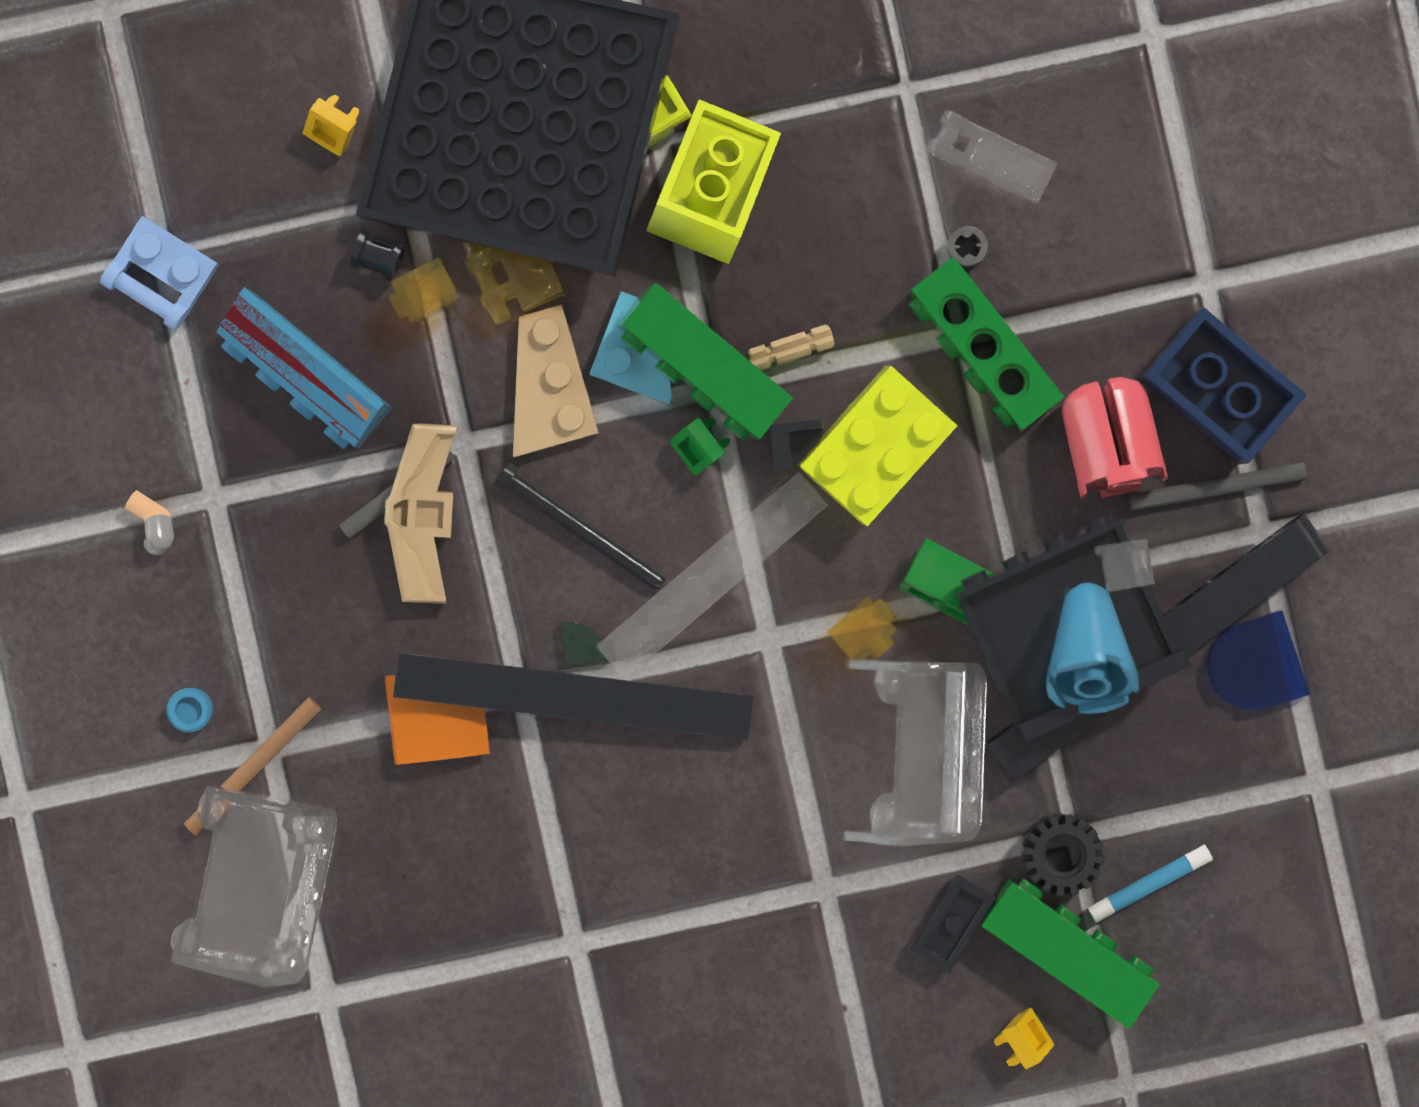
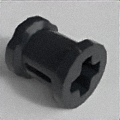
(377, 255)

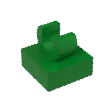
(698, 446)

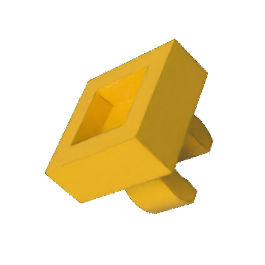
(330, 125)
(1026, 1039)

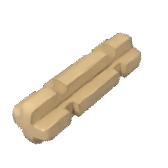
(791, 347)

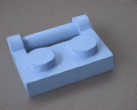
(167, 260)

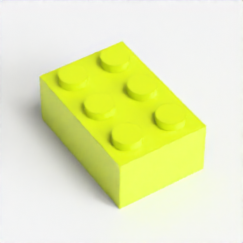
(876, 445)

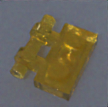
(530, 281)

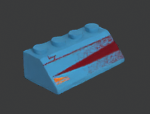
(302, 369)

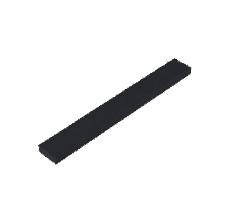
(572, 696)

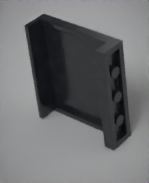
(1019, 615)

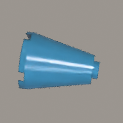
(1090, 654)

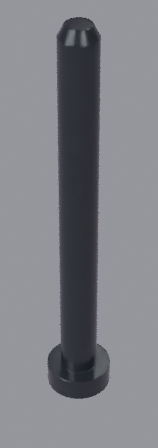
(578, 526)

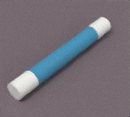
(1150, 883)

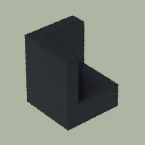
(793, 441)

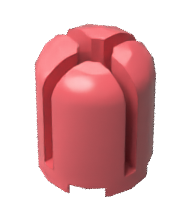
(1093, 443)

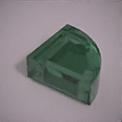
(580, 644)

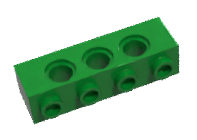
(953, 284)

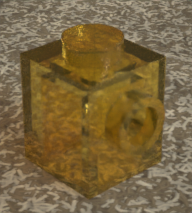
(424, 292)
(865, 629)

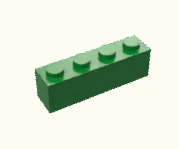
(704, 362)
(1070, 953)

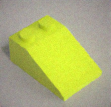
(713, 182)

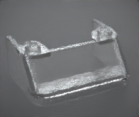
(935, 752)

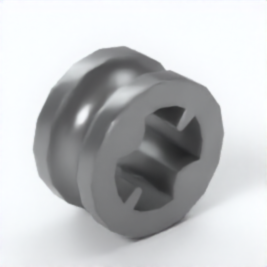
(965, 232)

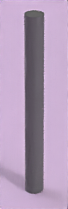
(1217, 486)

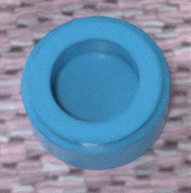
(190, 709)

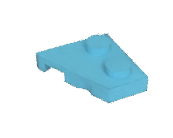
(623, 365)

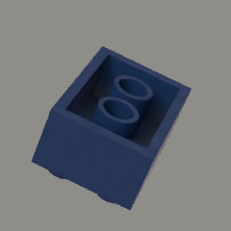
(1222, 386)

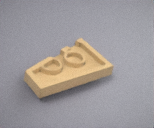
(550, 387)

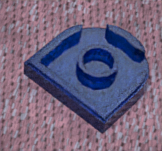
(1256, 664)

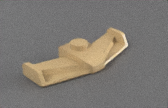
(420, 512)

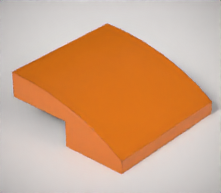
(434, 730)

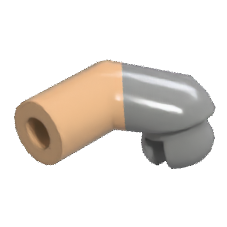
(156, 520)

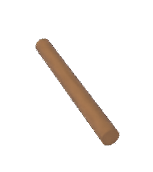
(263, 754)

